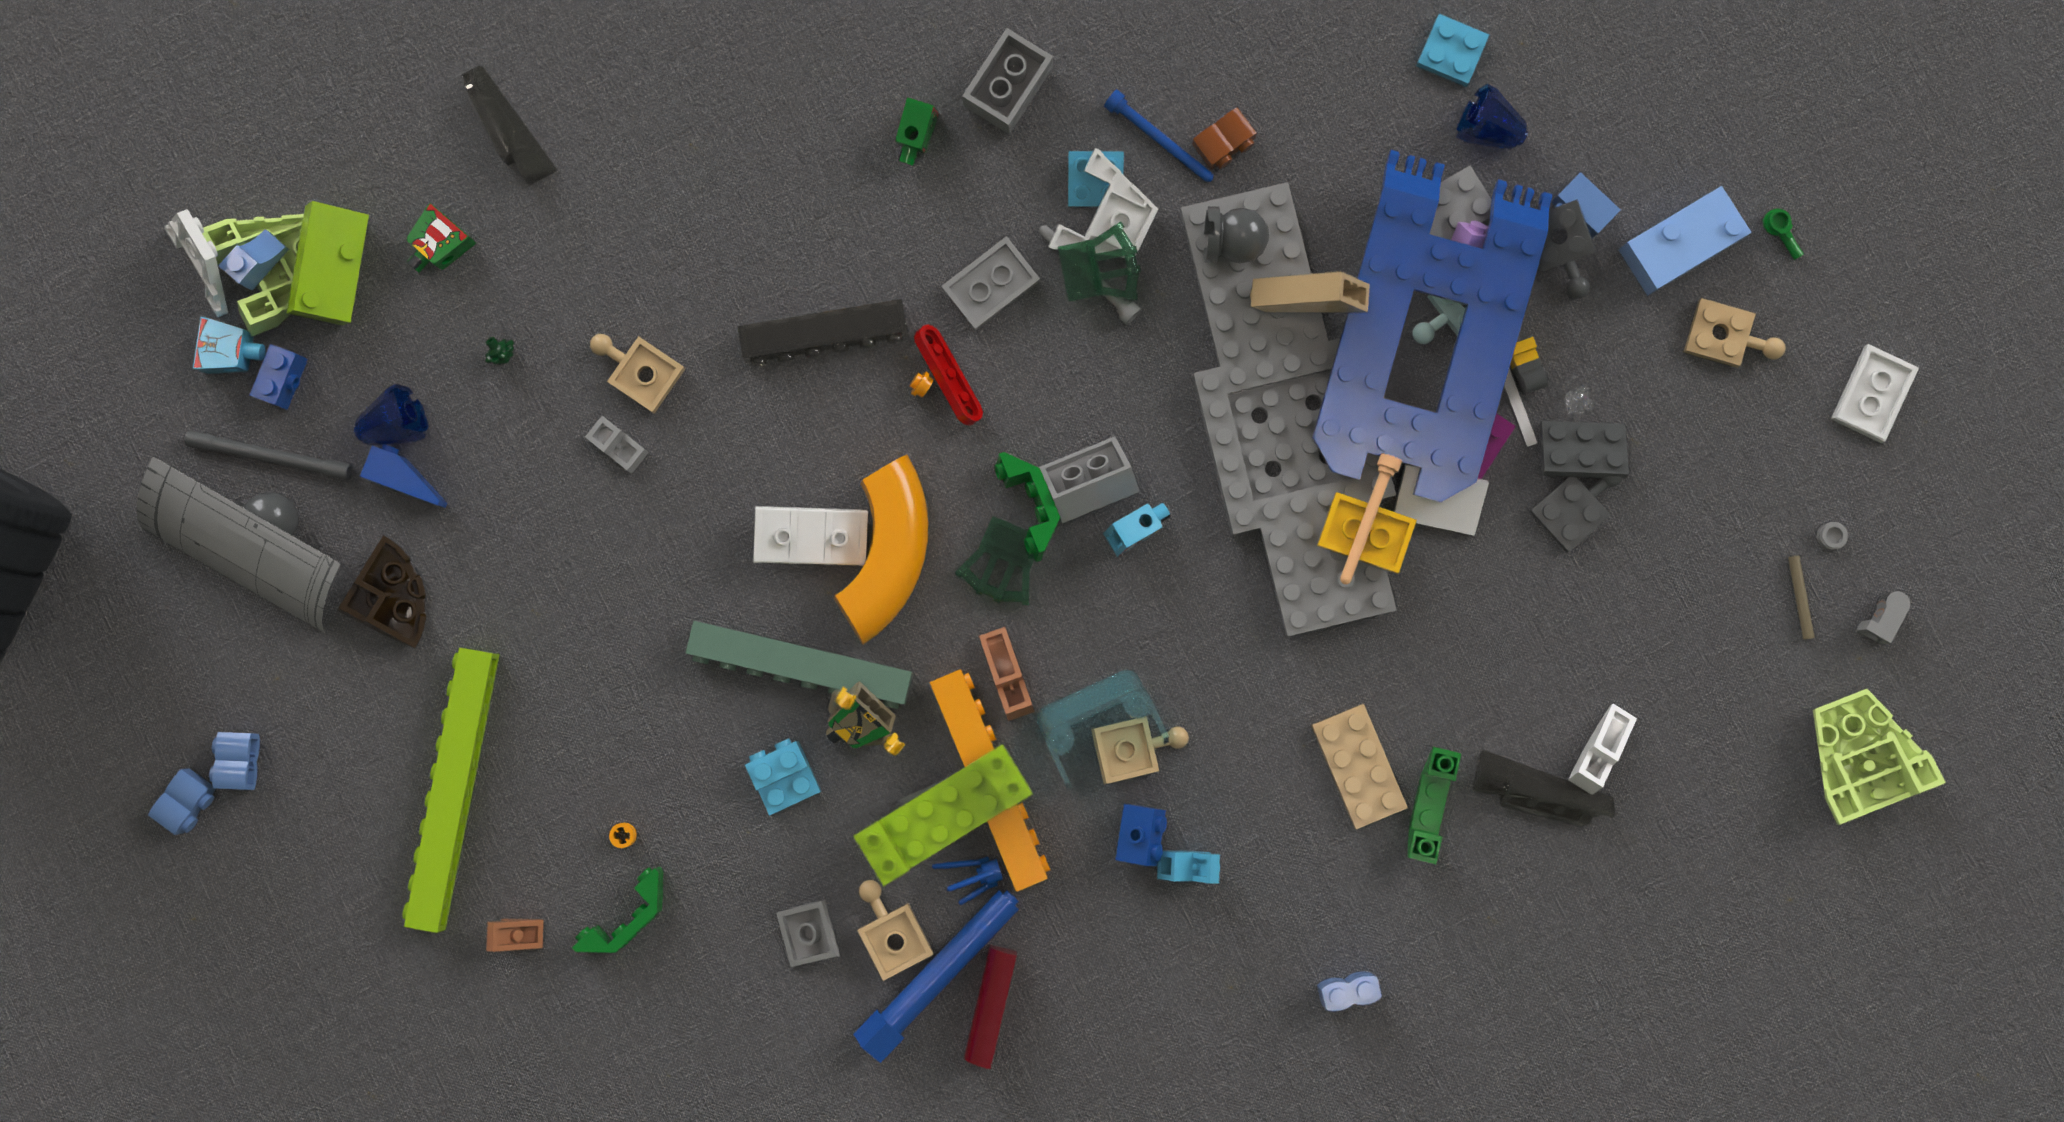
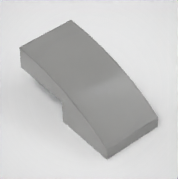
(616, 444)

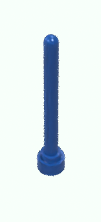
(1118, 104)

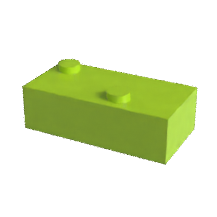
(327, 263)

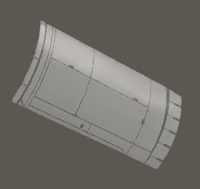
(235, 542)

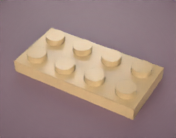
(1359, 766)

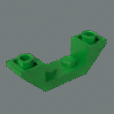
(1015, 472)
(1430, 804)
(652, 892)

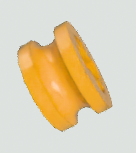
(617, 842)

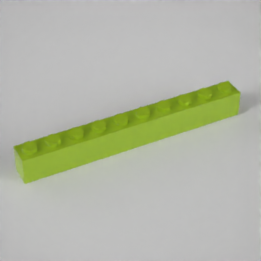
(451, 790)

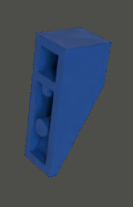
(396, 472)

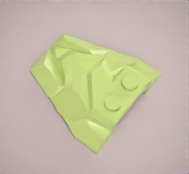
(1868, 757)

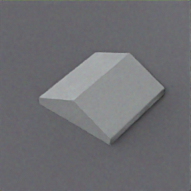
(807, 933)

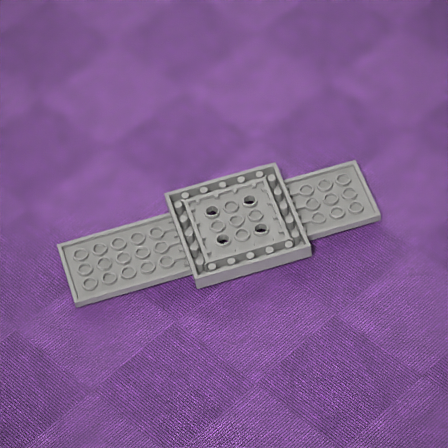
(1273, 366)

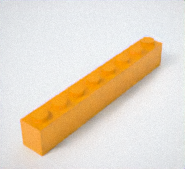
(973, 742)

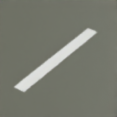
(1519, 410)

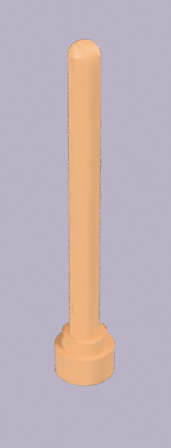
(1387, 468)

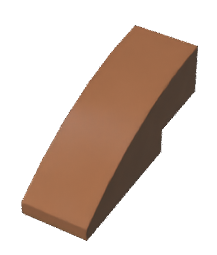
(1006, 673)

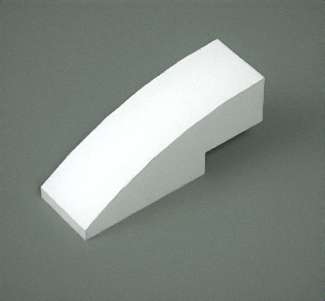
(1602, 749)

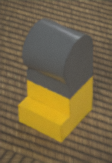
(1527, 367)

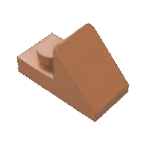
(514, 934)

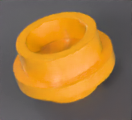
(921, 384)

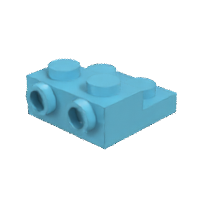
(782, 776)

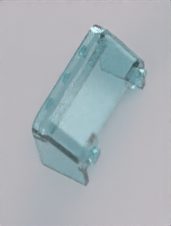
(1058, 717)

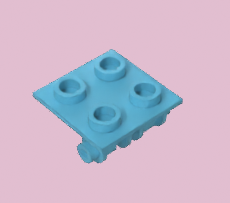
(1083, 187)

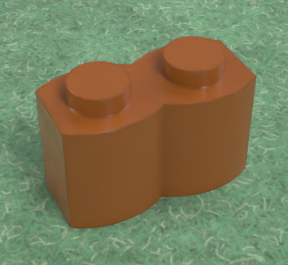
(1224, 139)

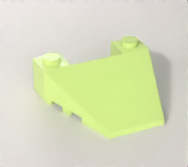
(270, 305)

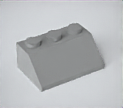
(1089, 479)

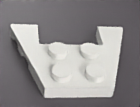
(1120, 203)
(188, 233)

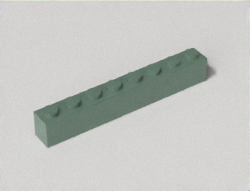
(796, 662)

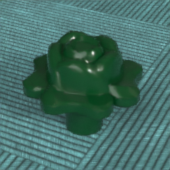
(499, 351)

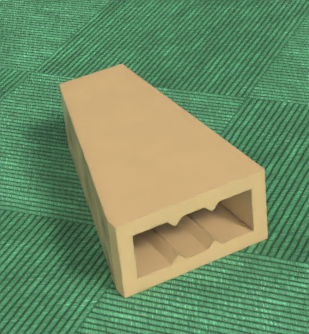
(1310, 293)

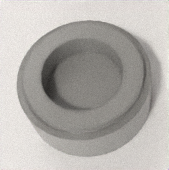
(1832, 536)

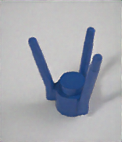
(987, 873)

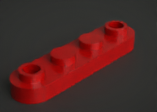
(948, 375)

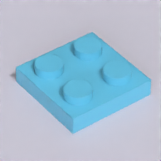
(1452, 50)

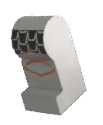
(1887, 618)

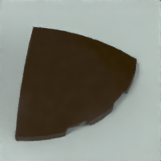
(388, 595)

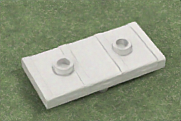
(810, 535)

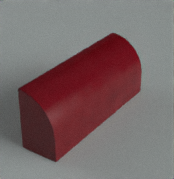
(990, 1006)

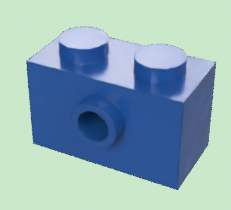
(278, 377)
(1141, 835)

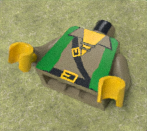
(861, 720)

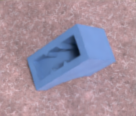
(254, 260)

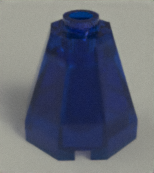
(1491, 121)
(392, 419)

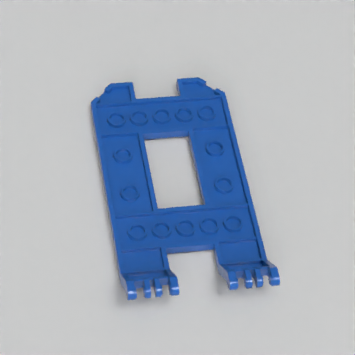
(1487, 280)

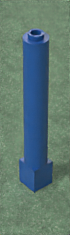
(883, 1030)

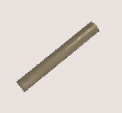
(1801, 597)

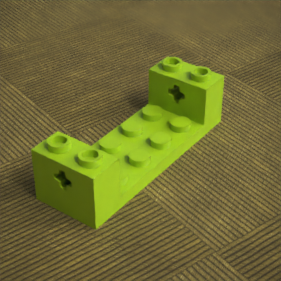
(943, 814)

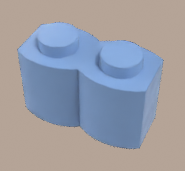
(235, 760)
(182, 802)
(1357, 988)

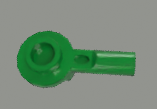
(1778, 223)

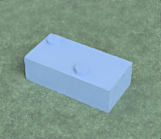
(1684, 240)

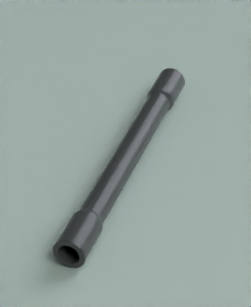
(212, 443)

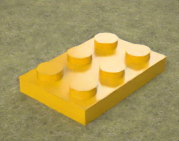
(1386, 539)

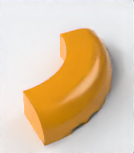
(894, 553)

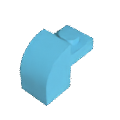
(1189, 866)

